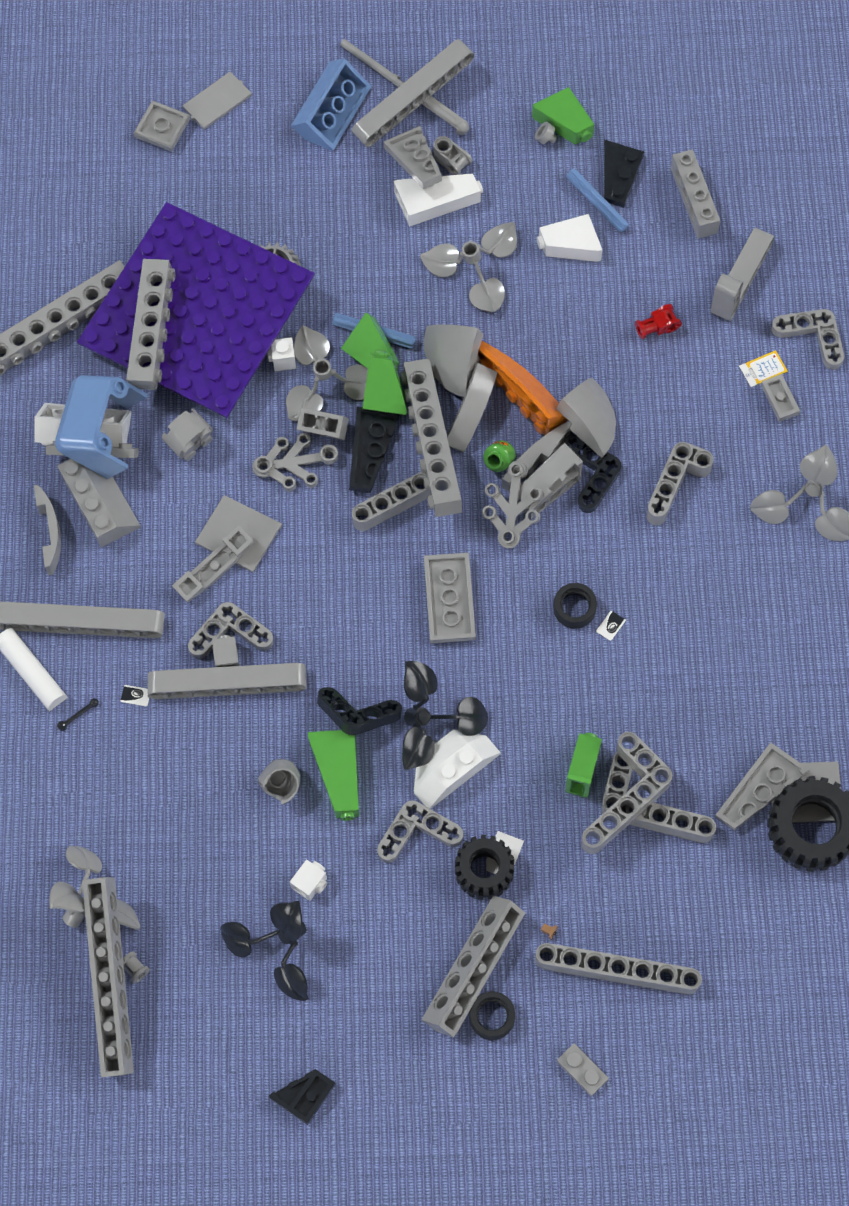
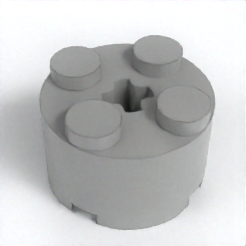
(188, 434)

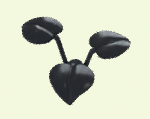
(418, 684)
(290, 927)

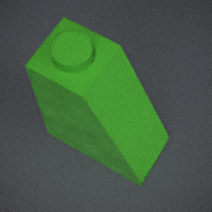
(565, 115)
(366, 339)
(383, 385)
(583, 764)

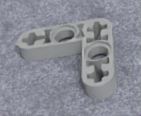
(820, 328)
(225, 624)
(411, 824)

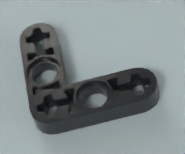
(600, 468)
(353, 721)

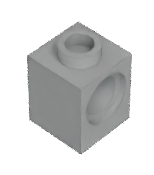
(225, 651)

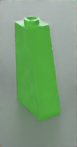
(337, 765)

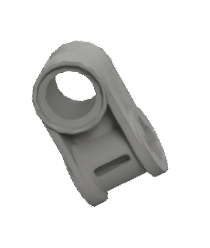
(454, 157)

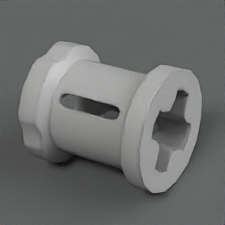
(134, 967)

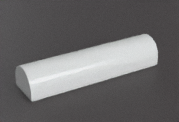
(31, 669)

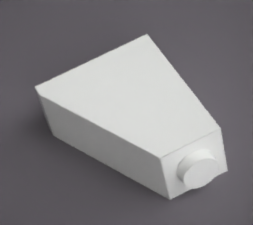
(570, 240)

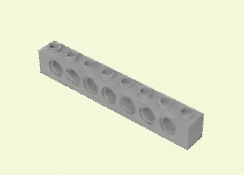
(58, 309)
(432, 438)
(108, 977)

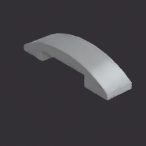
(471, 407)
(51, 552)
(215, 565)

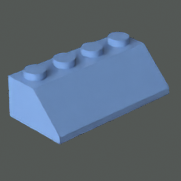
(331, 104)

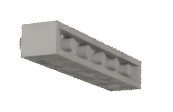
(152, 272)
(473, 966)

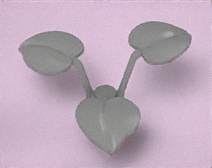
(443, 259)
(314, 347)
(819, 470)
(66, 897)

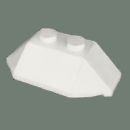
(453, 763)

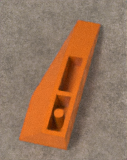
(523, 389)

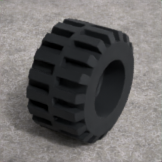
(484, 848)

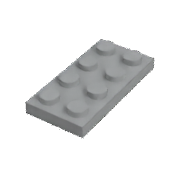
(449, 598)

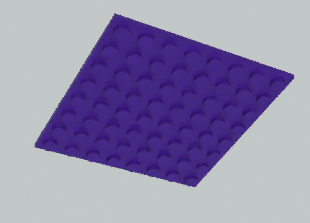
(222, 309)

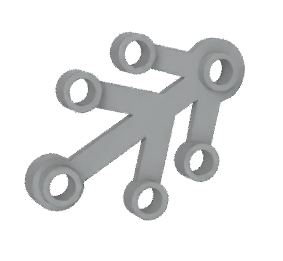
(292, 462)
(512, 508)

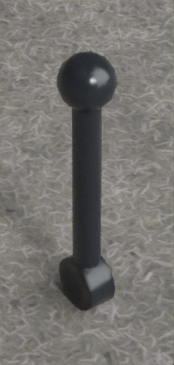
(62, 725)

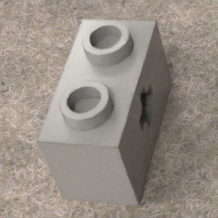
(322, 423)

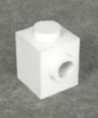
(282, 354)
(309, 879)

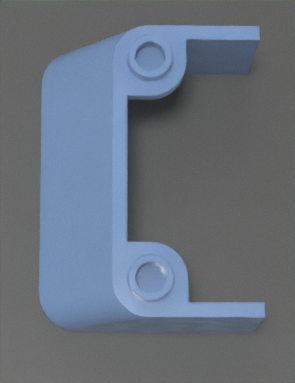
(82, 419)

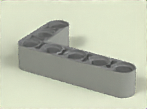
(733, 287)
(631, 798)
(670, 814)

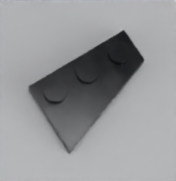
(620, 171)

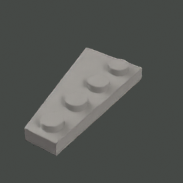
(415, 157)
(760, 786)

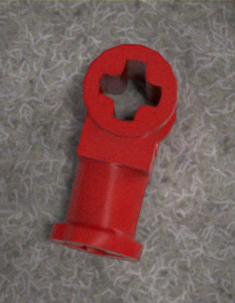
(660, 321)

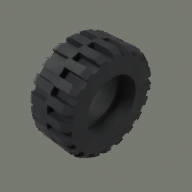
(787, 840)

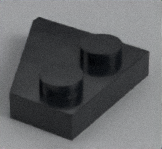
(304, 1095)

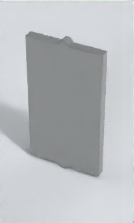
(217, 100)

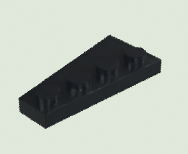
(370, 443)

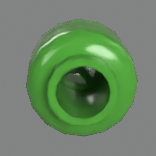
(499, 456)

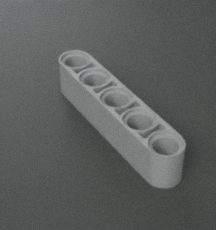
(389, 499)

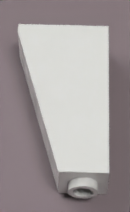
(442, 198)

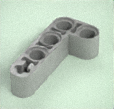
(672, 484)

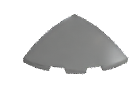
(453, 354)
(590, 415)

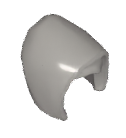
(280, 780)

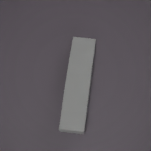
(539, 452)

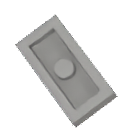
(780, 397)
(582, 1069)

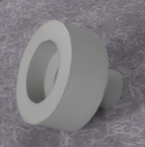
(545, 133)

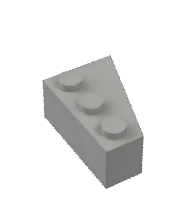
(553, 477)

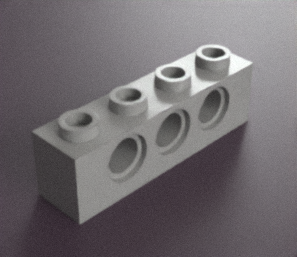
(695, 194)

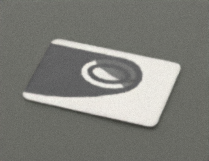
(610, 625)
(135, 695)

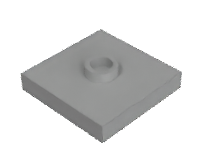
(161, 126)

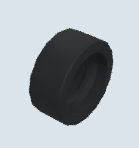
(571, 589)
(500, 998)

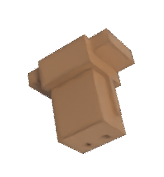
(549, 930)

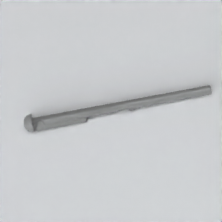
(431, 103)

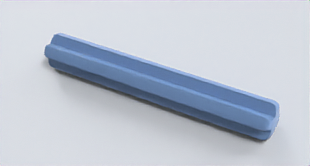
(597, 200)
(392, 335)

